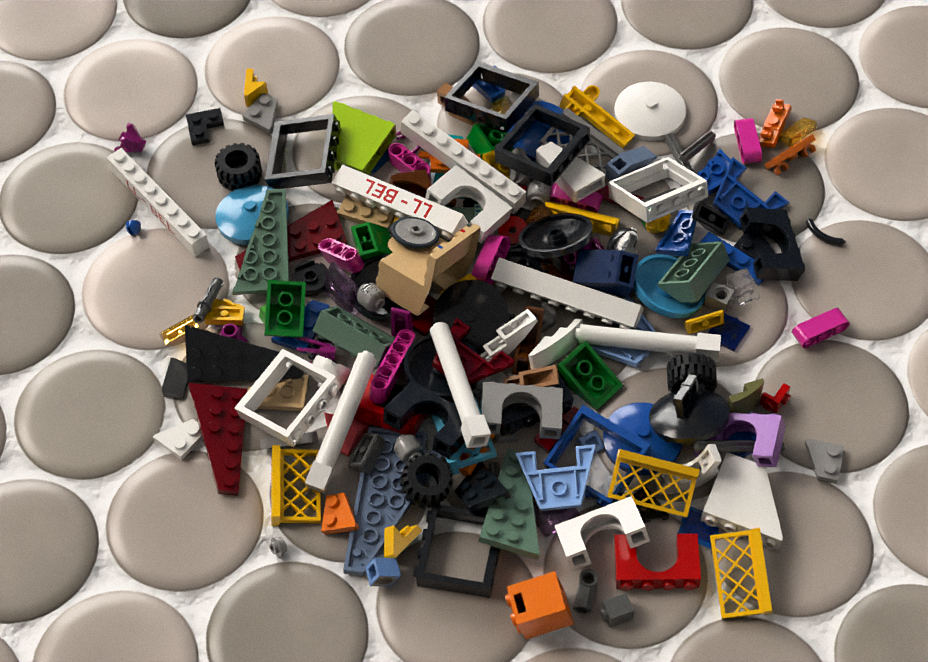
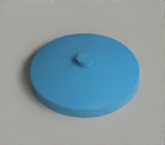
(240, 211)
(648, 274)

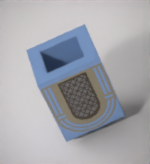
(383, 572)

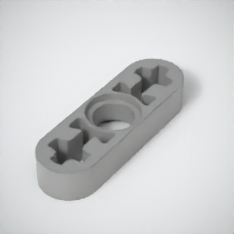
(307, 438)

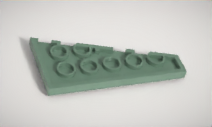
(268, 247)
(512, 522)

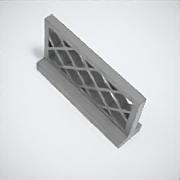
(597, 139)

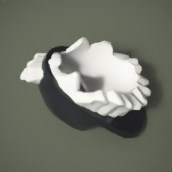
(624, 240)

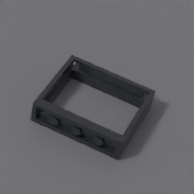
(498, 77)
(561, 162)
(324, 175)
(447, 583)

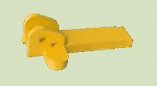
(584, 105)

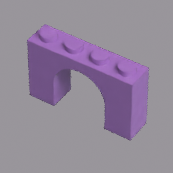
(769, 433)

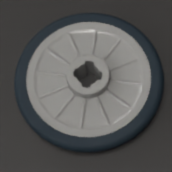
(415, 232)

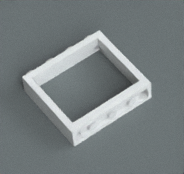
(693, 189)
(269, 379)

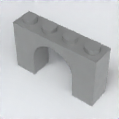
(544, 400)

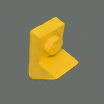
(253, 88)
(397, 541)

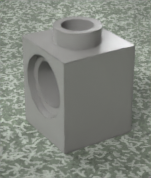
(719, 291)

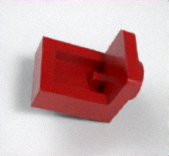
(775, 403)

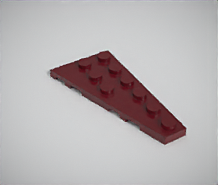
(309, 231)
(221, 432)

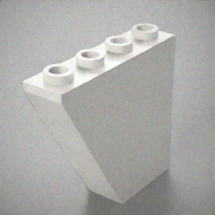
(743, 501)

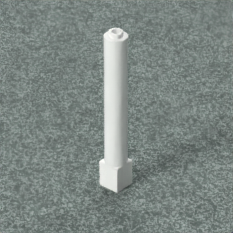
(650, 341)
(474, 426)
(323, 466)

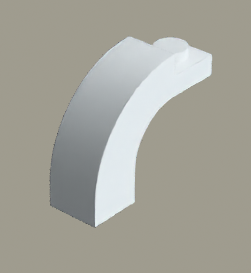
(706, 462)

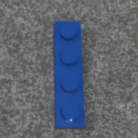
(738, 259)

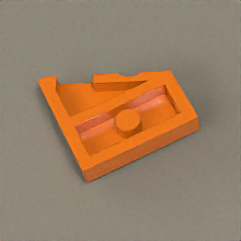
(338, 515)

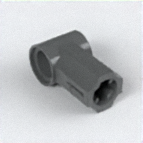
(585, 592)

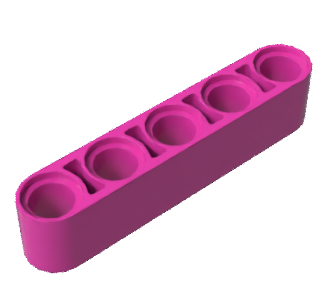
(391, 367)

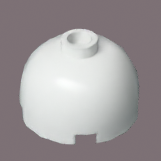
(338, 370)

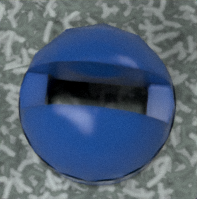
(133, 227)

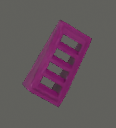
(400, 320)

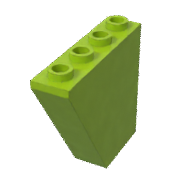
(361, 138)

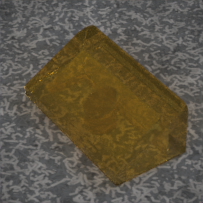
(501, 105)
(798, 131)
(177, 330)

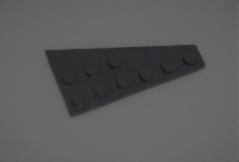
(224, 358)

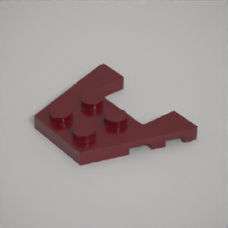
(473, 364)

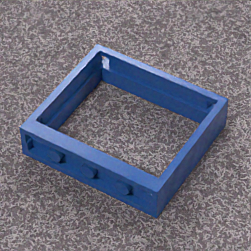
(586, 414)

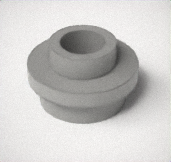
(278, 546)

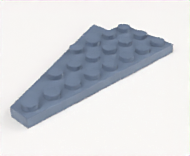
(379, 502)

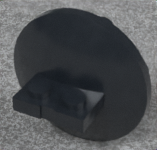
(689, 414)

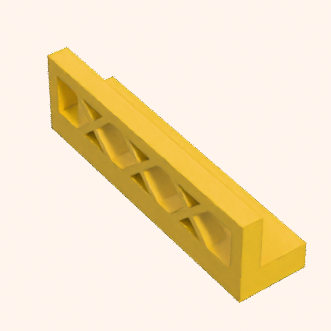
(601, 223)

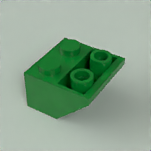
(370, 240)

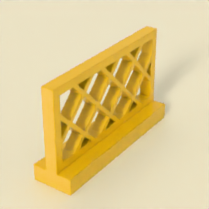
(658, 465)
(278, 489)
(758, 566)

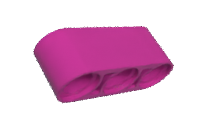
(747, 141)
(405, 160)
(589, 203)
(493, 249)
(342, 254)
(820, 327)

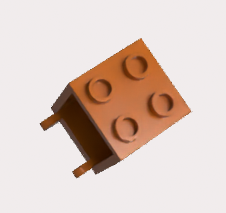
(544, 604)

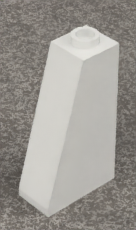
(578, 179)

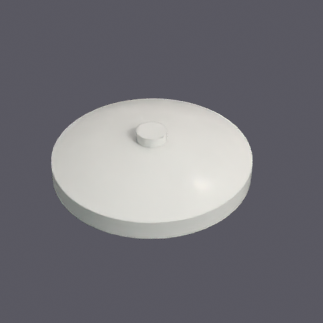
(650, 110)

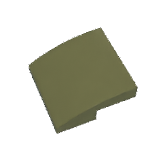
(748, 399)

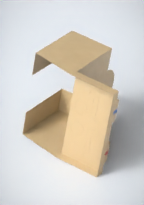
(409, 272)

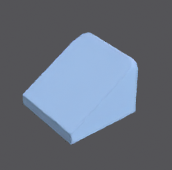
(590, 439)

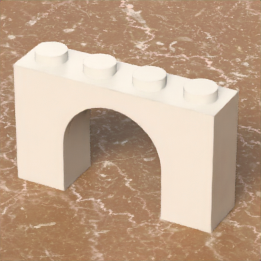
(460, 184)
(618, 515)

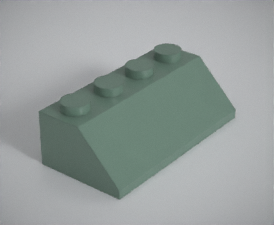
(695, 273)
(352, 333)

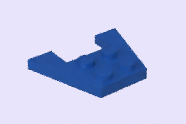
(734, 197)

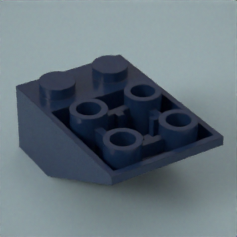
(606, 270)

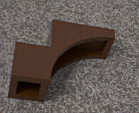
(416, 183)
(528, 344)

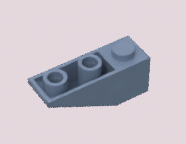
(629, 162)

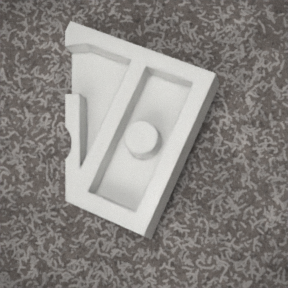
(180, 439)

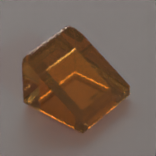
(538, 212)

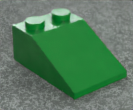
(484, 138)
(285, 308)
(588, 376)

